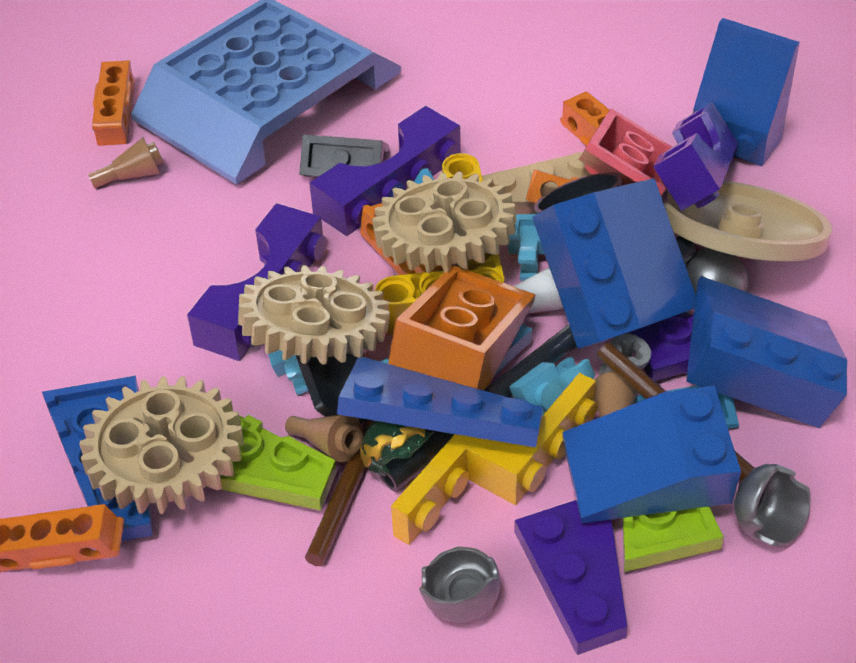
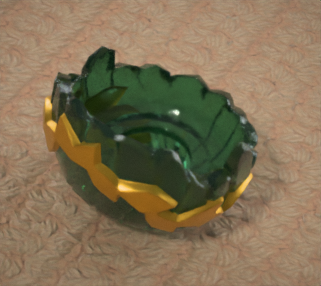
(388, 441)

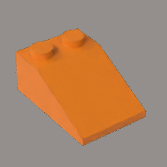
(460, 328)

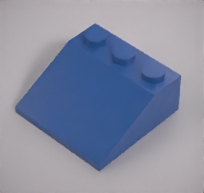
(614, 261)
(765, 354)

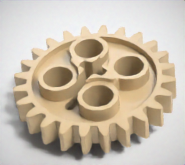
(444, 221)
(313, 314)
(162, 444)

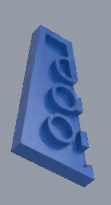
(431, 403)
(73, 409)

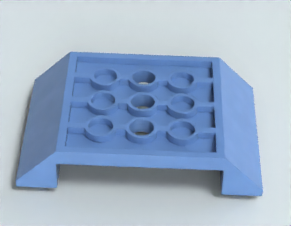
(248, 82)

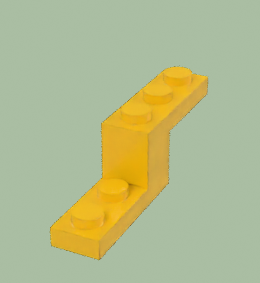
(494, 465)

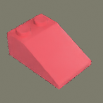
(624, 149)

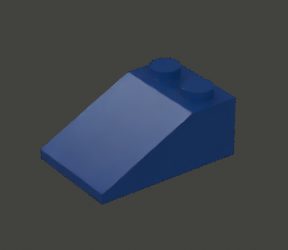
(750, 86)
(653, 457)

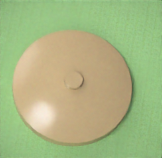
(752, 224)

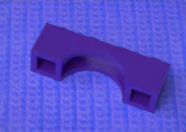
(699, 160)
(343, 190)
(283, 240)

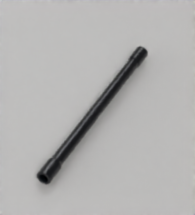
(551, 352)

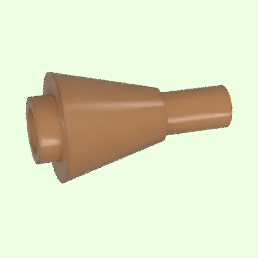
(135, 162)
(613, 393)
(334, 435)

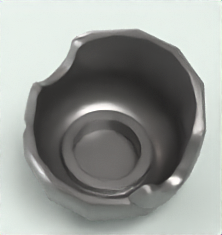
(718, 267)
(772, 505)
(460, 584)

